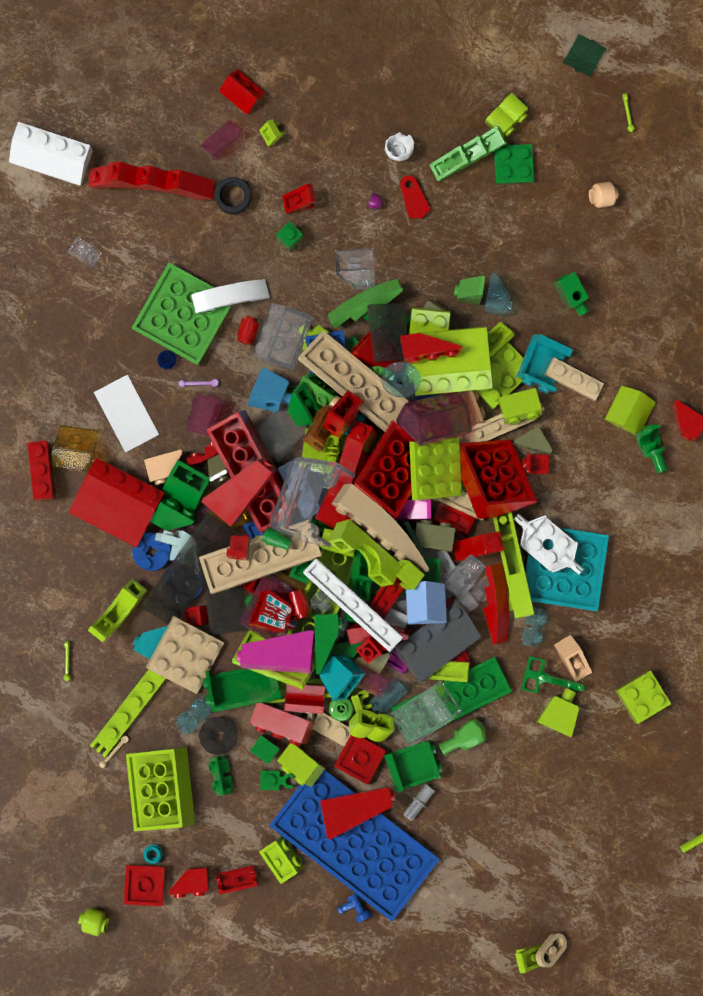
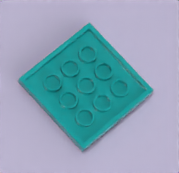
(565, 585)

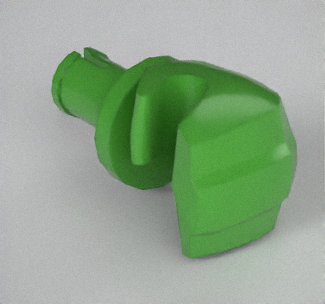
(467, 737)

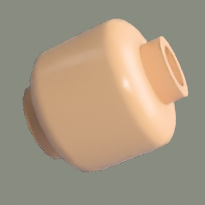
(603, 194)

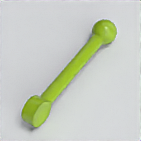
(631, 128)
(67, 677)

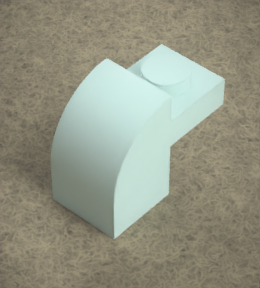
(177, 542)

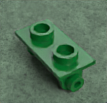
(218, 767)

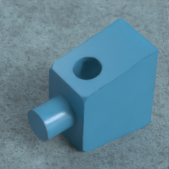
(269, 391)

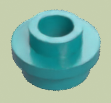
(146, 854)

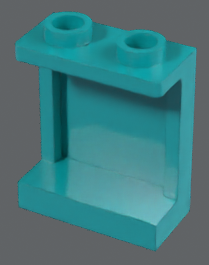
(537, 359)

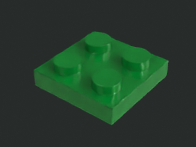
(514, 164)

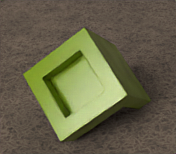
(409, 575)

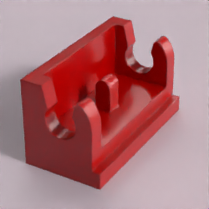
(236, 879)

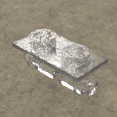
(321, 602)

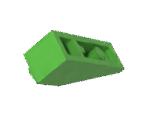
(470, 290)

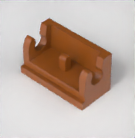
(317, 434)

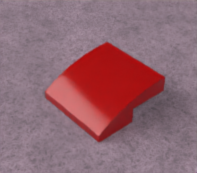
(460, 521)

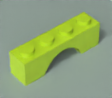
(381, 565)

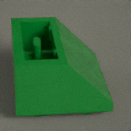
(186, 486)

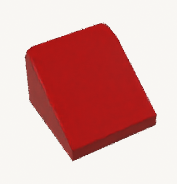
(196, 615)

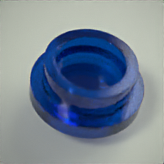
(166, 359)

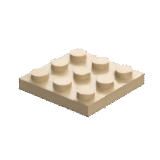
(184, 654)

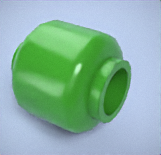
(341, 716)

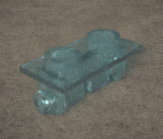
(534, 634)
(391, 694)
(186, 720)

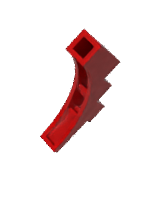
(151, 178)

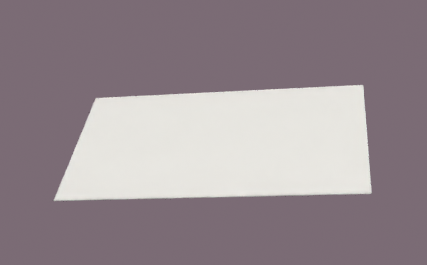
(126, 413)

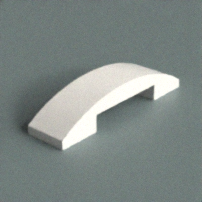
(229, 295)

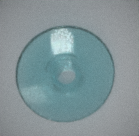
(400, 372)

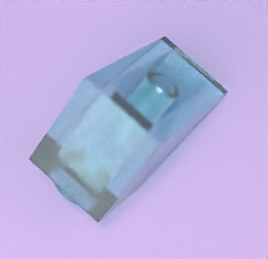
(497, 298)

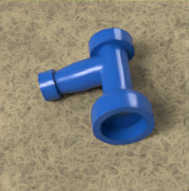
(353, 902)

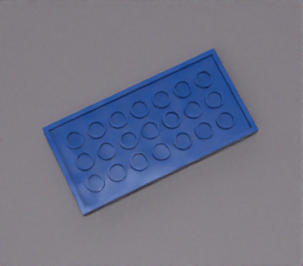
(370, 859)

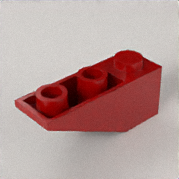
(421, 346)

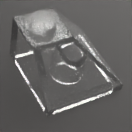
(356, 267)

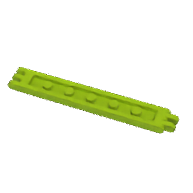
(128, 712)

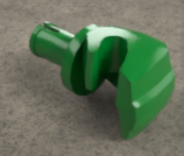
(650, 446)

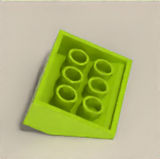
(461, 373)
(160, 789)

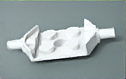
(563, 550)

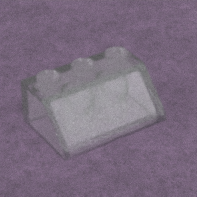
(282, 336)

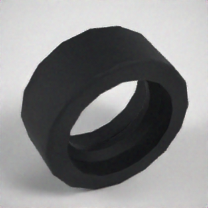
(233, 181)

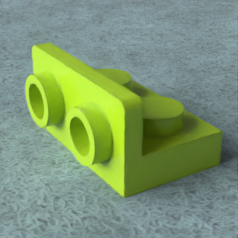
(282, 859)

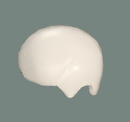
(399, 147)

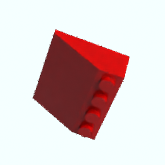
(388, 471)
(494, 478)
(116, 502)

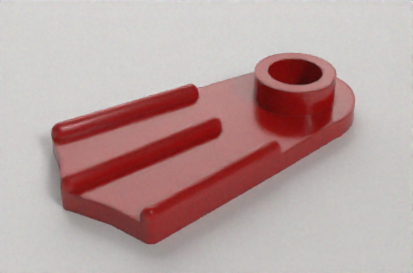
(414, 198)

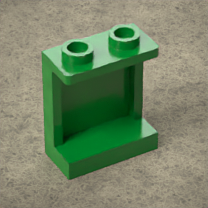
(413, 765)

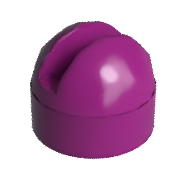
(375, 201)

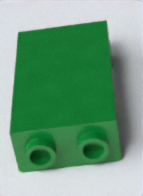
(239, 689)

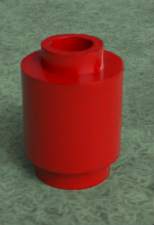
(247, 330)
(299, 603)

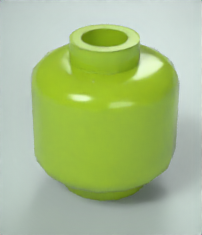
(93, 921)

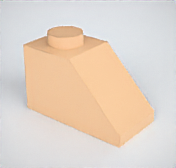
(161, 466)
(573, 658)

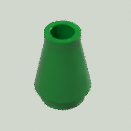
(276, 539)

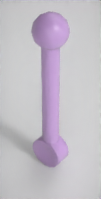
(182, 383)

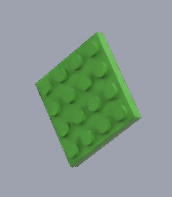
(172, 319)

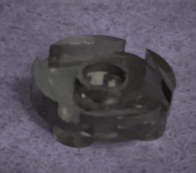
(207, 735)

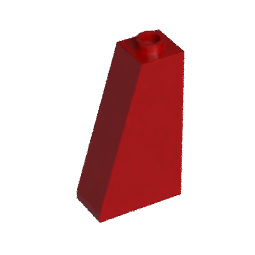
(239, 492)
(352, 809)

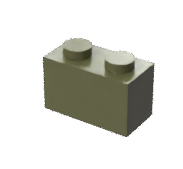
(435, 536)

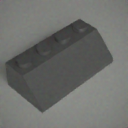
(437, 643)

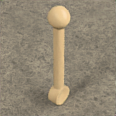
(124, 739)

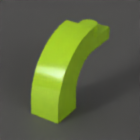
(118, 610)

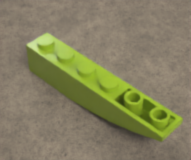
(514, 566)

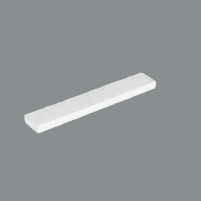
(352, 605)

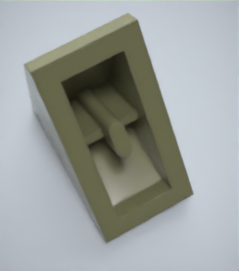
(534, 441)
(377, 664)

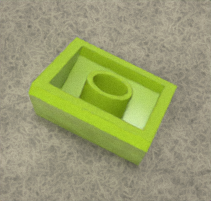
(630, 409)

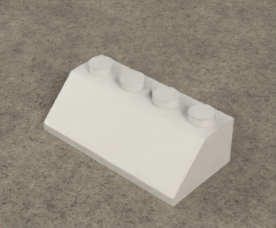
(49, 153)

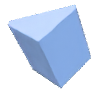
(426, 603)

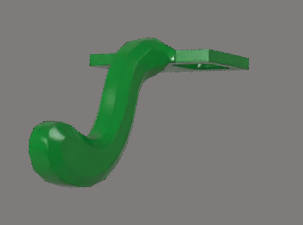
(542, 677)

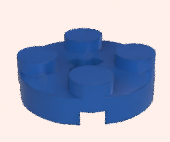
(146, 561)

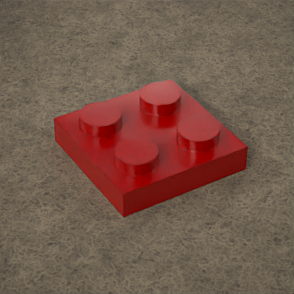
(360, 758)
(144, 885)

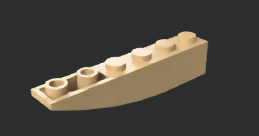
(378, 524)

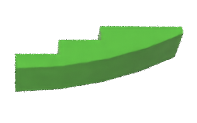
(468, 153)
(358, 304)

